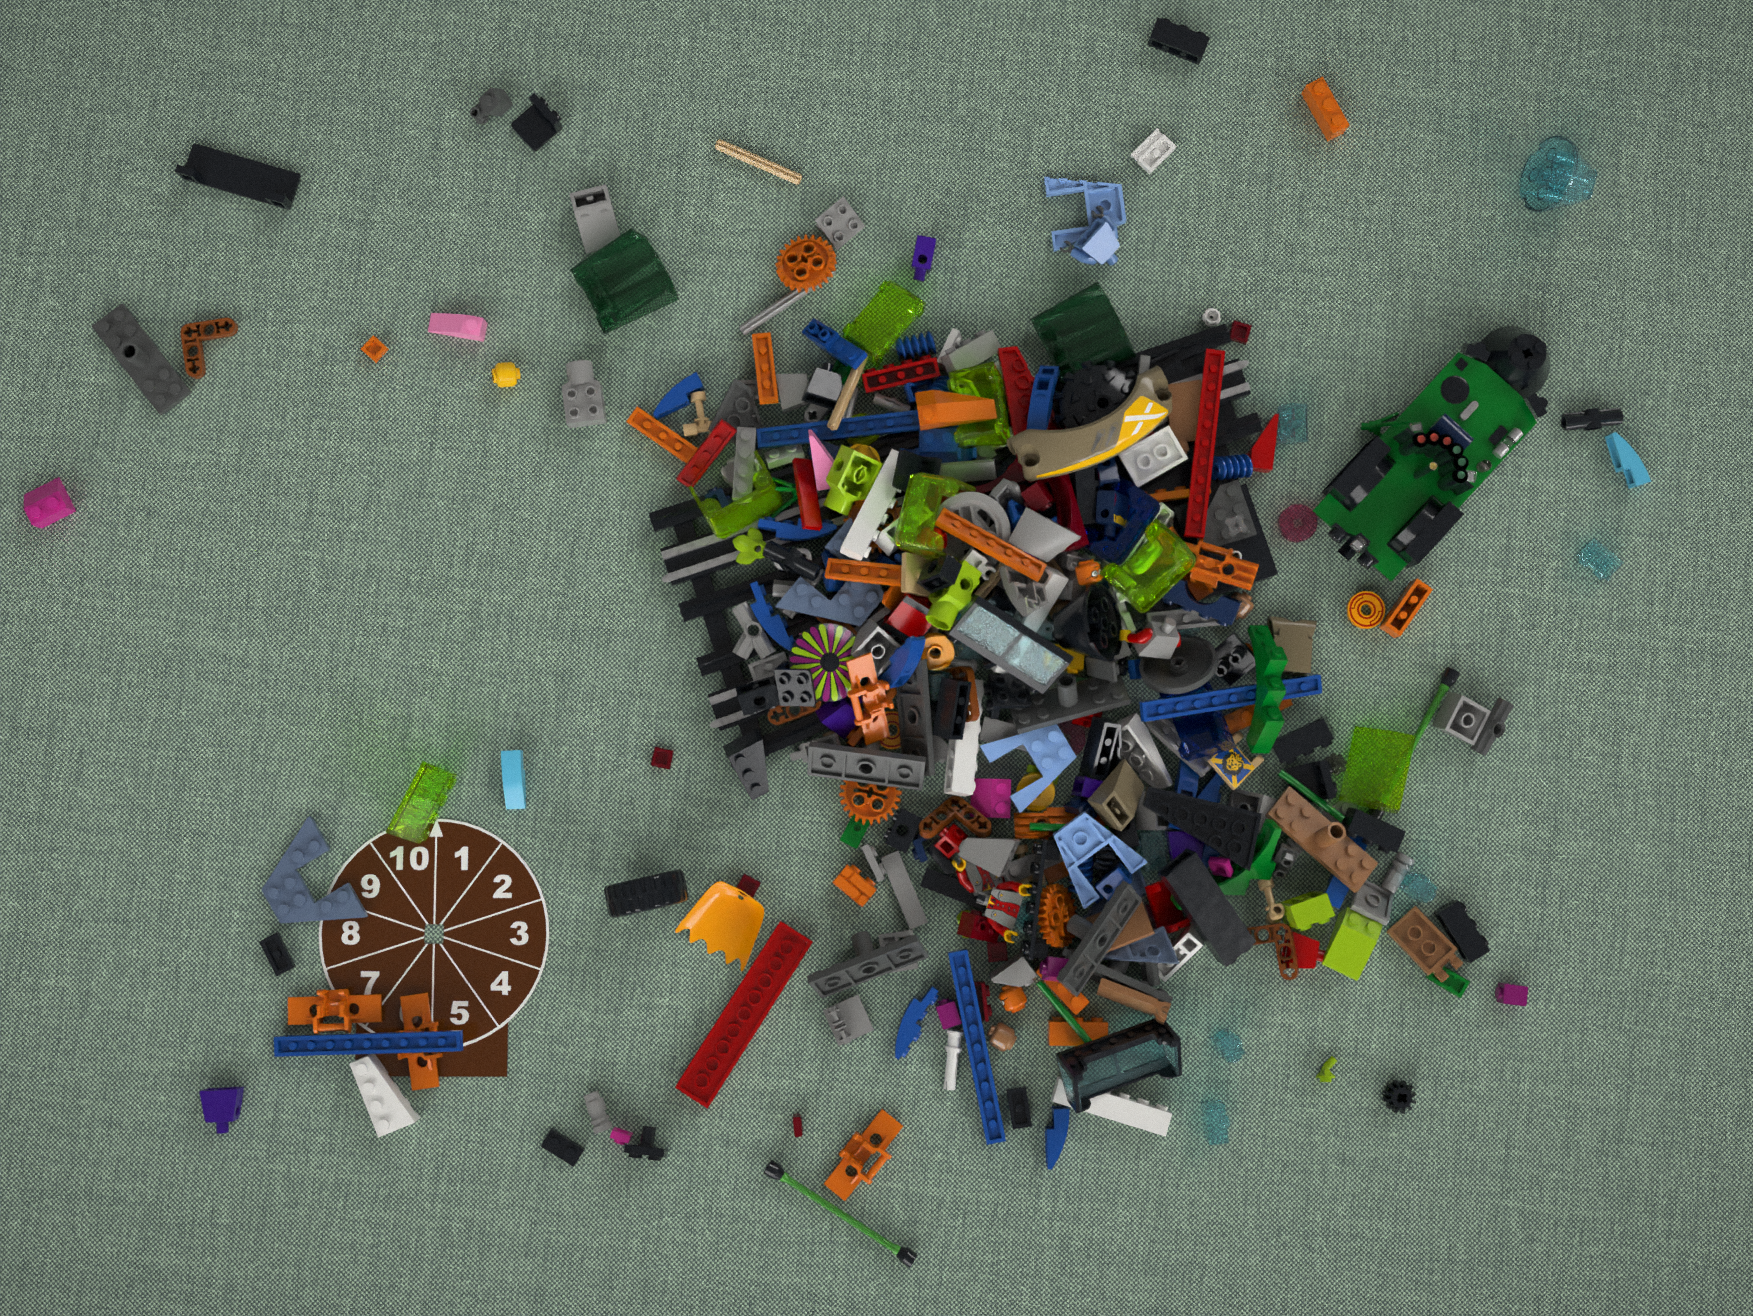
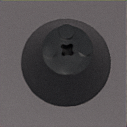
(1518, 358)
(1089, 624)

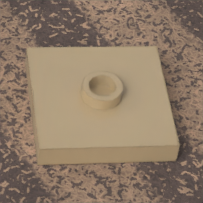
(910, 572)

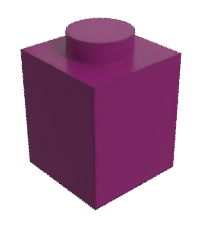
(1050, 968)
(1511, 994)
(947, 1013)

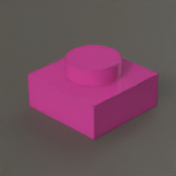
(1220, 866)
(621, 1136)

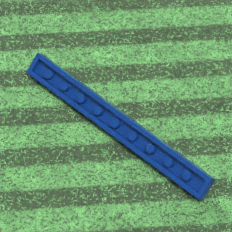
(848, 428)
(1223, 698)
(368, 1043)
(977, 1046)

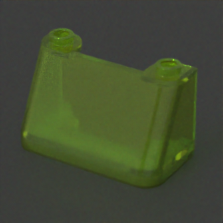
(884, 320)
(984, 382)
(1152, 568)

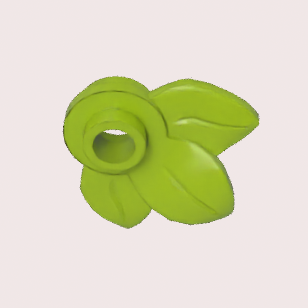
(747, 546)

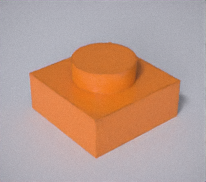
(374, 349)

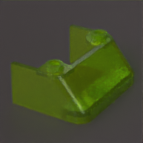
(745, 510)
(920, 512)

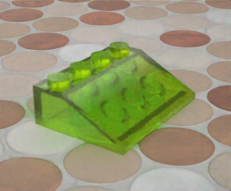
(1377, 768)
(422, 802)

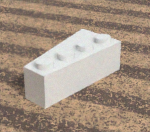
(382, 1096)

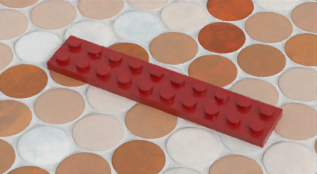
(743, 1014)

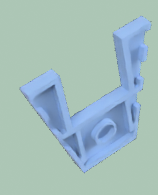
(1096, 194)
(1048, 751)
(1081, 840)

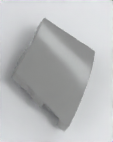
(1041, 536)
(1023, 593)

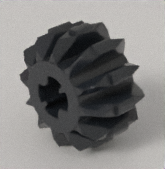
(1104, 858)
(1392, 1099)

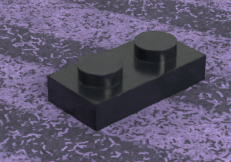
(277, 954)
(1019, 1107)
(562, 1147)

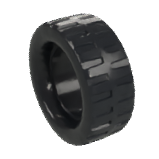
(646, 893)

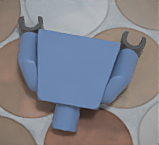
(1097, 242)

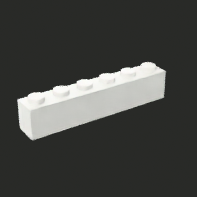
(872, 512)
(1054, 584)
(962, 755)
(1122, 1109)

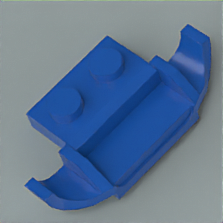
(941, 444)

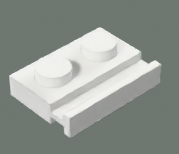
(1153, 151)

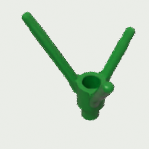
(1375, 426)
(791, 488)

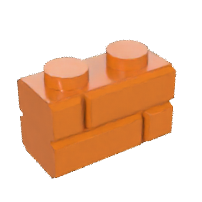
(855, 885)

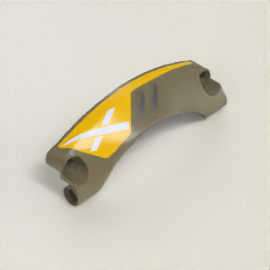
(1069, 450)

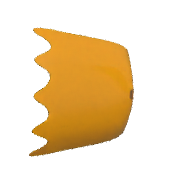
(725, 922)

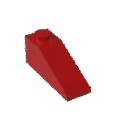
(1263, 449)

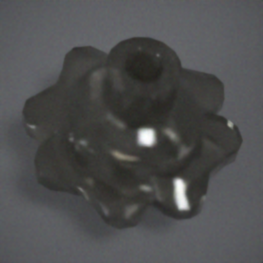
(1337, 763)

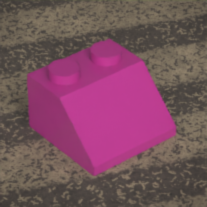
(48, 504)
(992, 797)

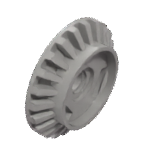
(966, 506)

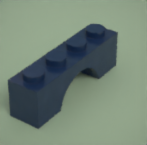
(1223, 610)

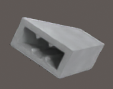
(989, 853)

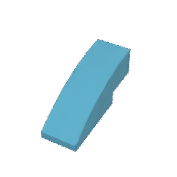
(1626, 460)
(513, 779)

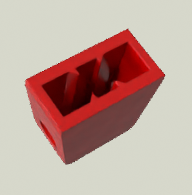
(1306, 951)

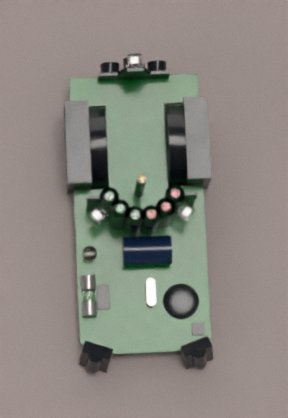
(1447, 449)

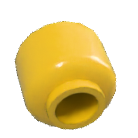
(505, 374)

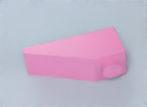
(458, 326)
(821, 461)

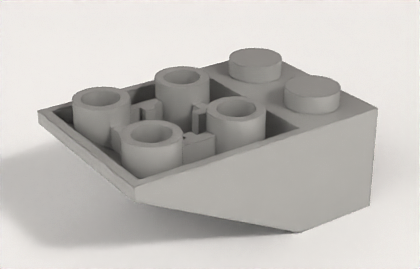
(595, 217)

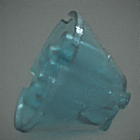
(1556, 176)

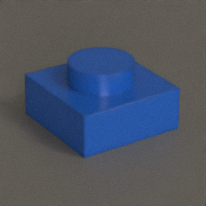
(1133, 669)

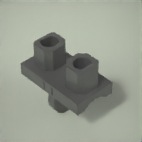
(1284, 859)

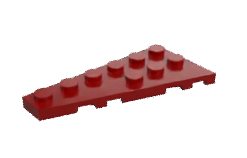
(1018, 389)

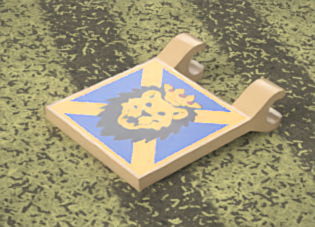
(1234, 765)

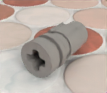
(1397, 872)
(596, 1109)

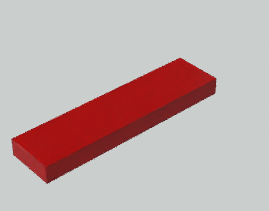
(706, 453)
(807, 494)

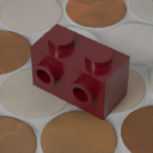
(1038, 496)
(976, 926)

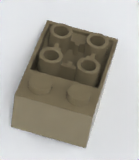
(1118, 796)

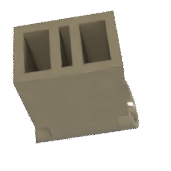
(1296, 642)

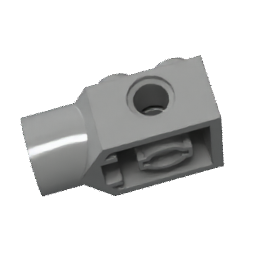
(583, 396)

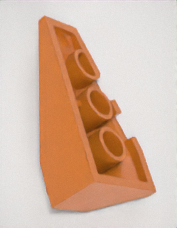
(948, 409)

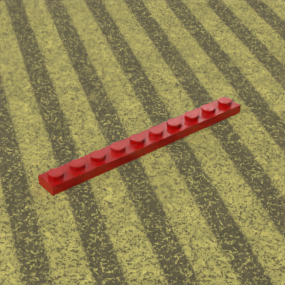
(1204, 444)

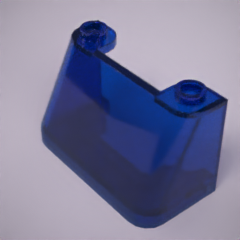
(1141, 513)
(1202, 732)

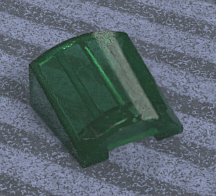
(625, 281)
(1082, 331)

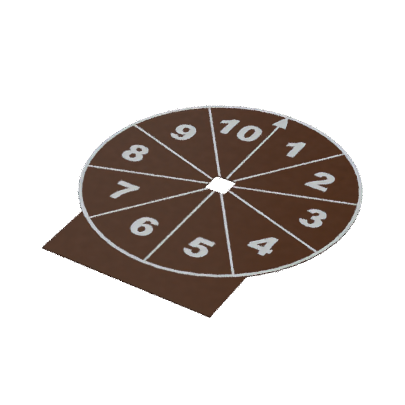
(489, 950)

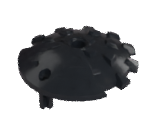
(1089, 386)

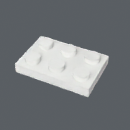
(1153, 456)

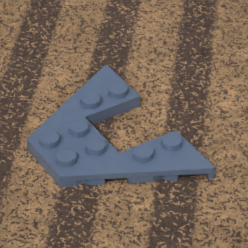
(851, 603)
(290, 895)
(1151, 949)

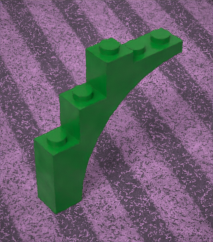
(1270, 690)
(1261, 867)

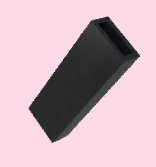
(1206, 907)

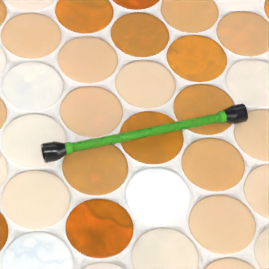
(1448, 679)
(904, 1254)

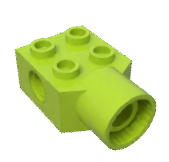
(850, 479)
(950, 600)

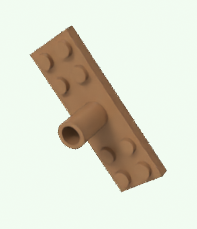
(1322, 839)

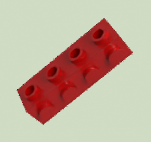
(899, 375)

